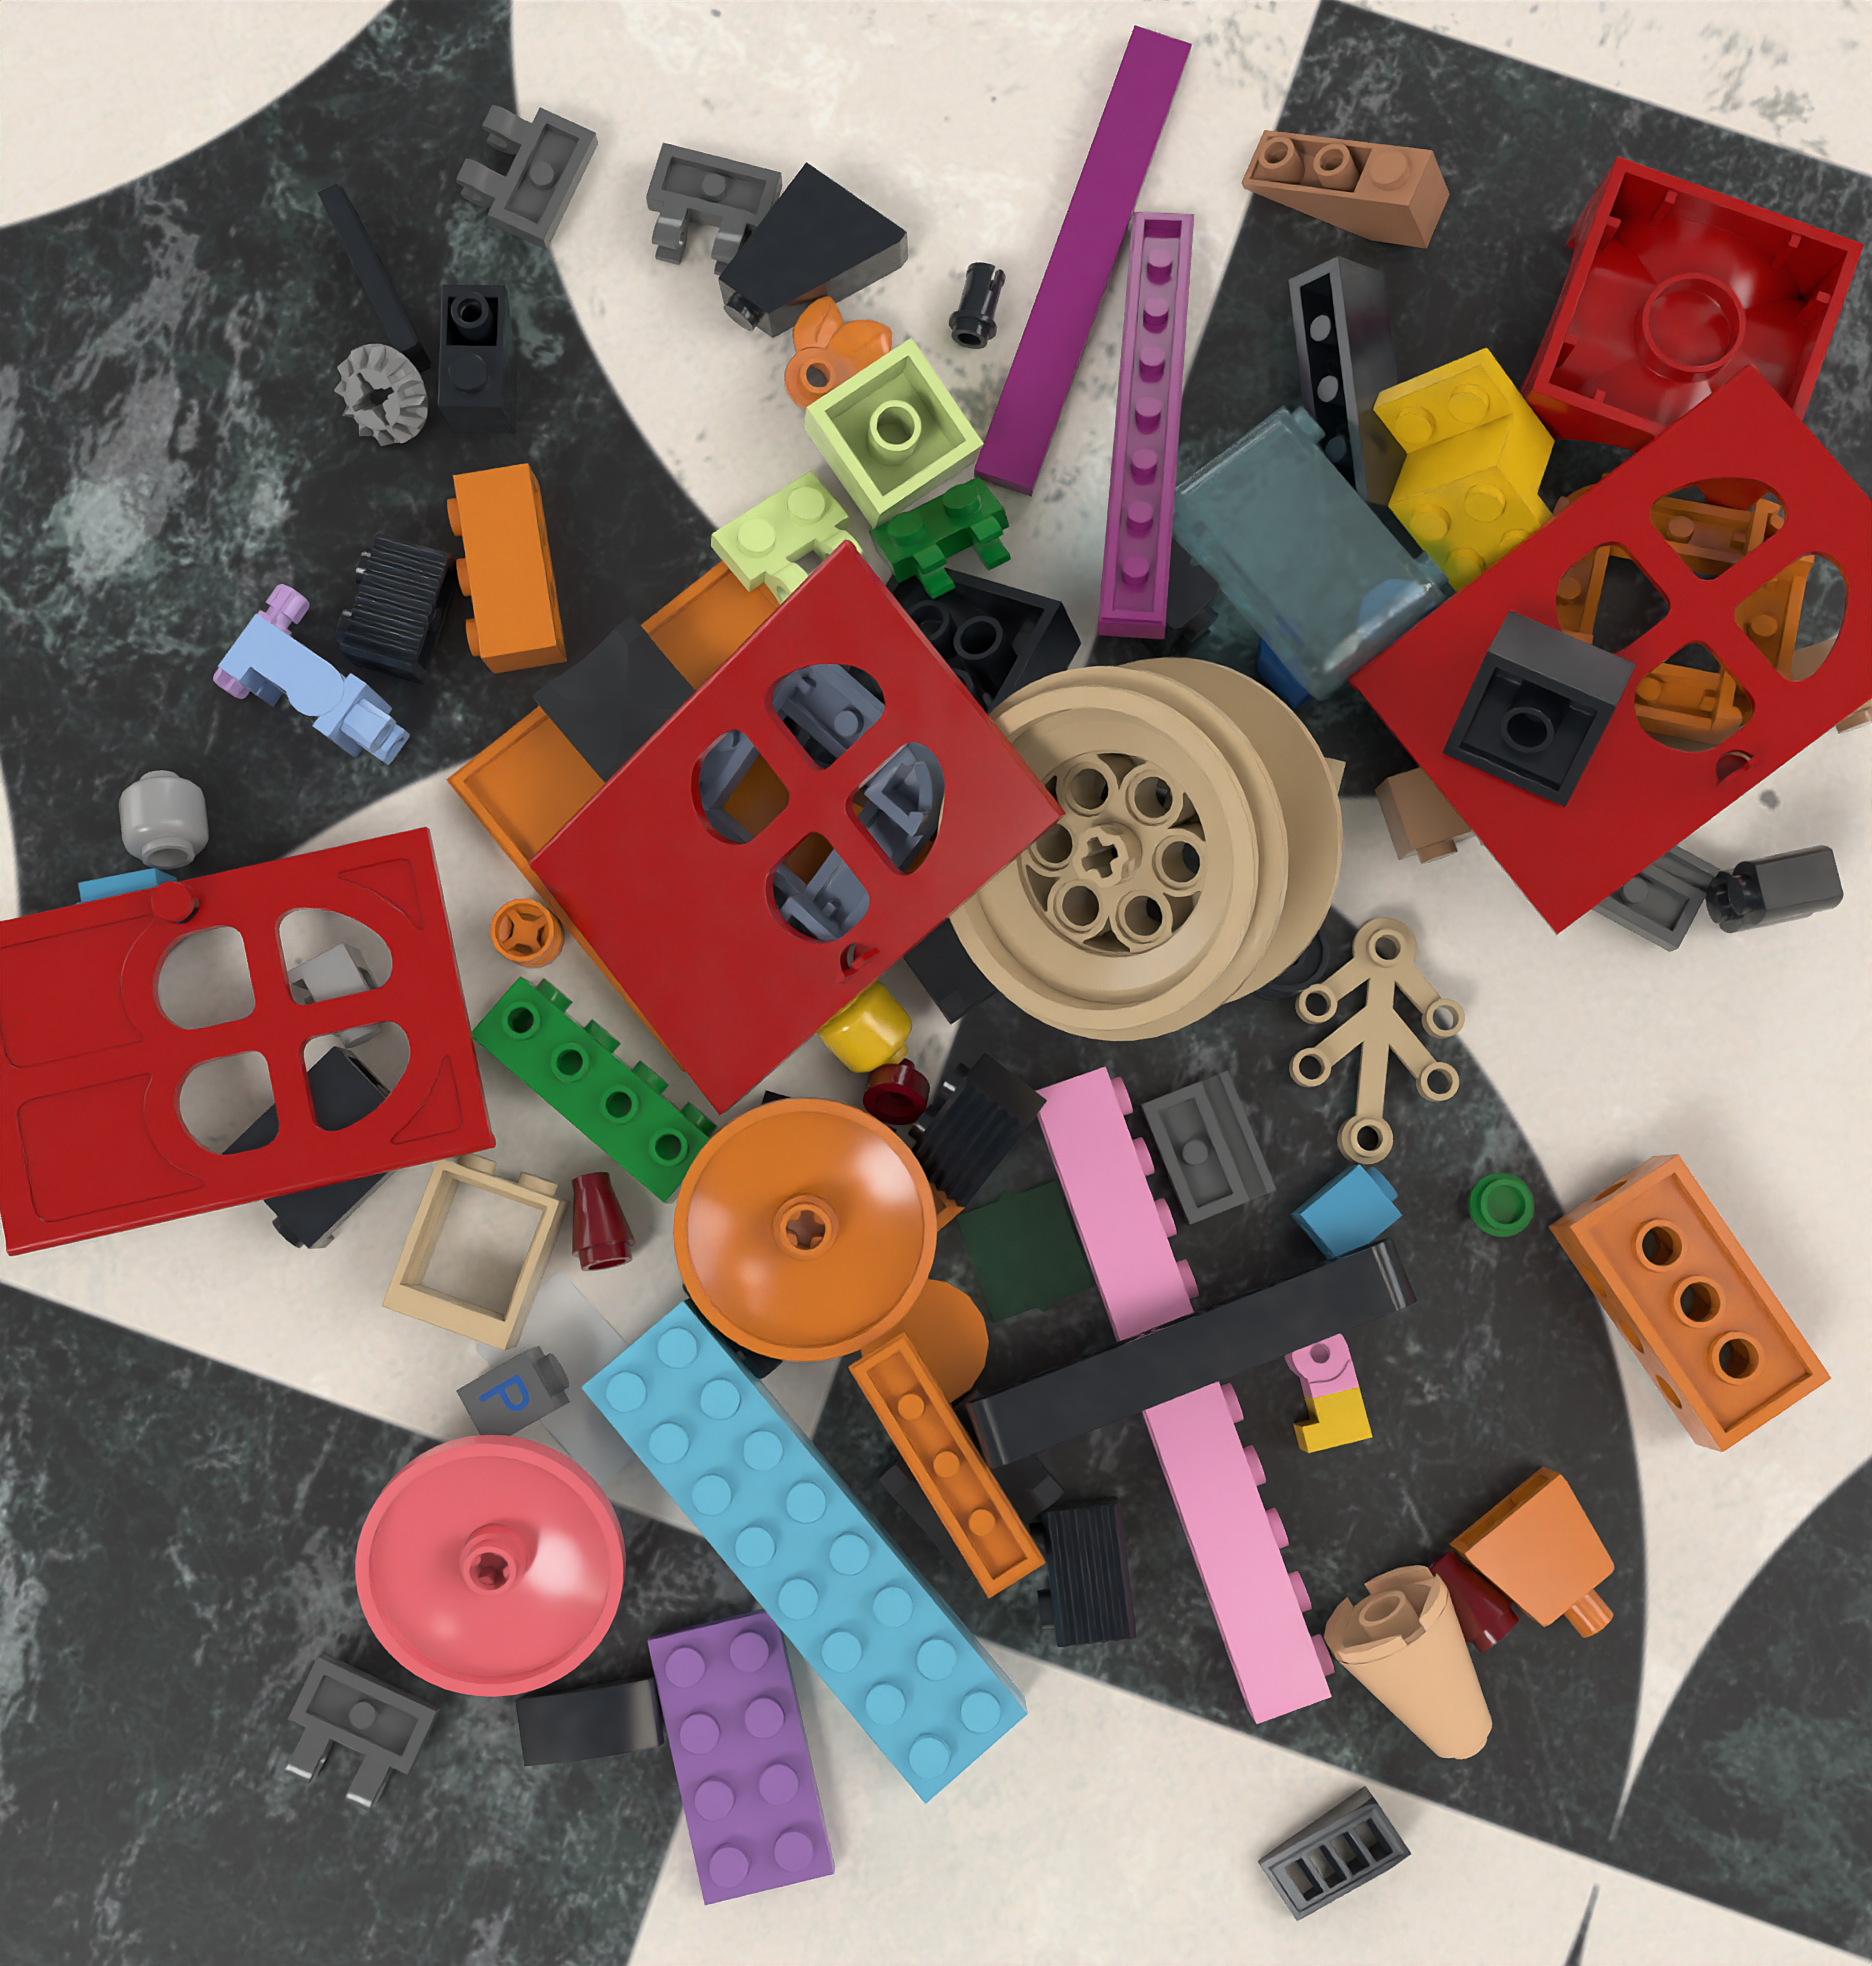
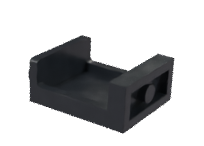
(341, 1095)

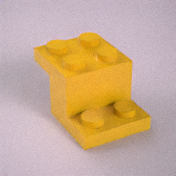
(1468, 463)

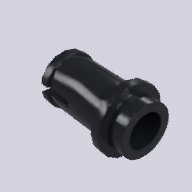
(974, 321)

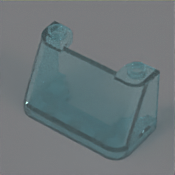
(1303, 553)

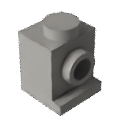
(334, 975)

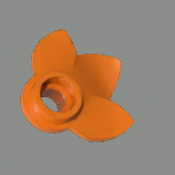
(831, 347)

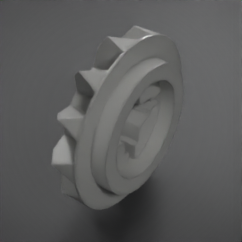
(376, 368)

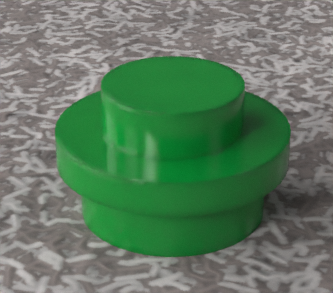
(1501, 1204)

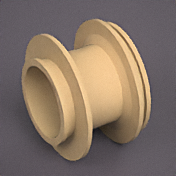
(1249, 792)

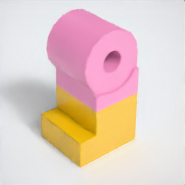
(1330, 1396)

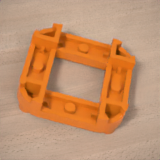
(1709, 541)

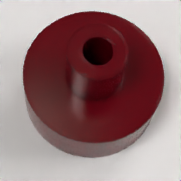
(896, 1093)

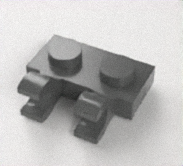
(541, 178)
(708, 192)
(364, 1716)

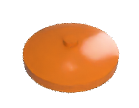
(805, 1229)

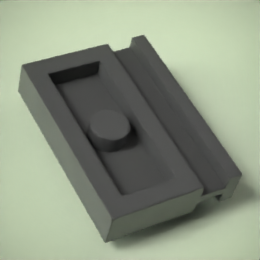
(1661, 898)
(1207, 1147)

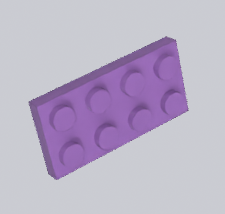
(741, 1756)

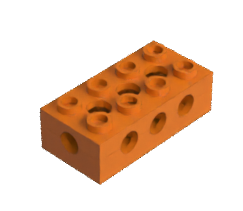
(1731, 1302)

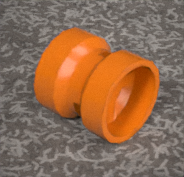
(518, 925)

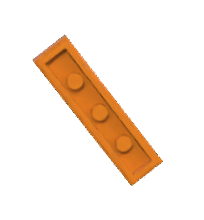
(947, 1464)

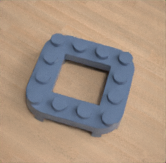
(900, 810)

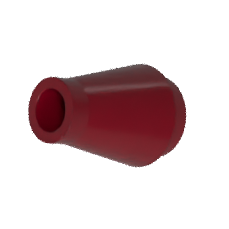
(599, 1225)
(1479, 1605)

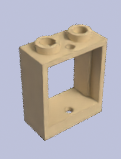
(454, 1314)

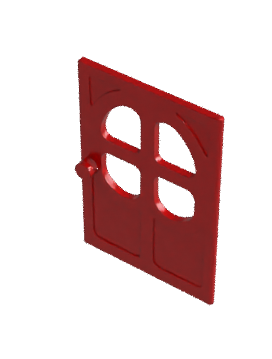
(1635, 791)
(695, 915)
(100, 1067)

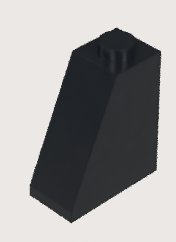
(807, 248)

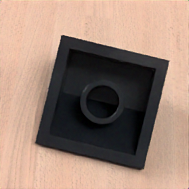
(1538, 708)

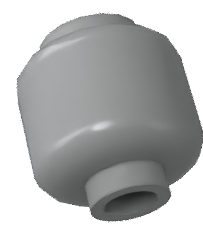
(163, 820)

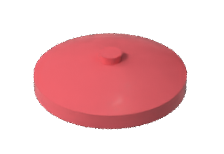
(491, 1565)

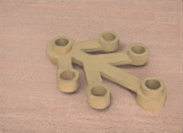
(1378, 1029)

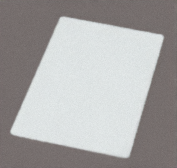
(583, 1344)

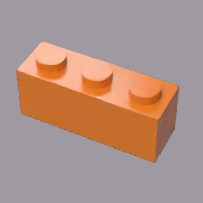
(507, 569)

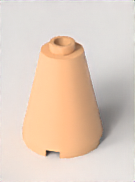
(1414, 1659)

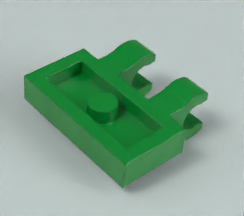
(929, 534)

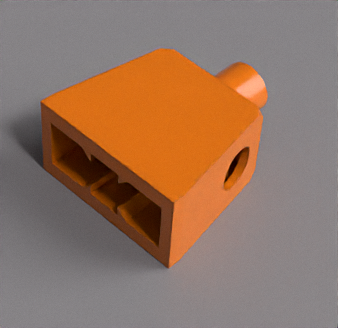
(1542, 1553)

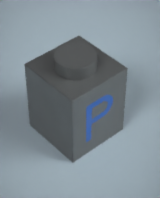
(516, 1393)

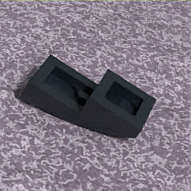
(589, 1721)

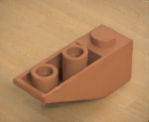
(1354, 185)

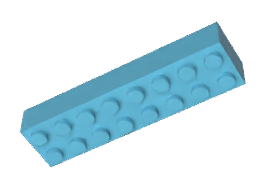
(808, 1549)

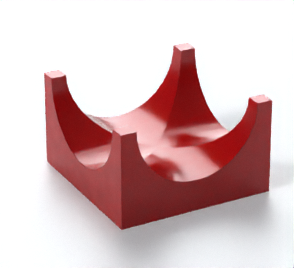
(1675, 300)

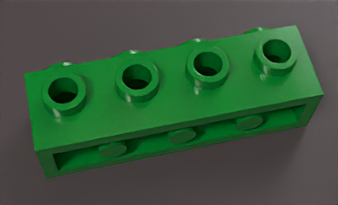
(594, 1087)

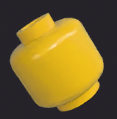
(869, 1031)

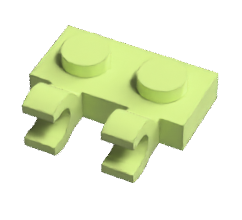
(779, 532)

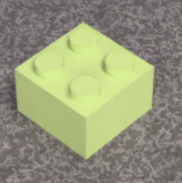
(892, 433)

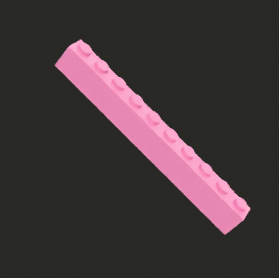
(1195, 1433)

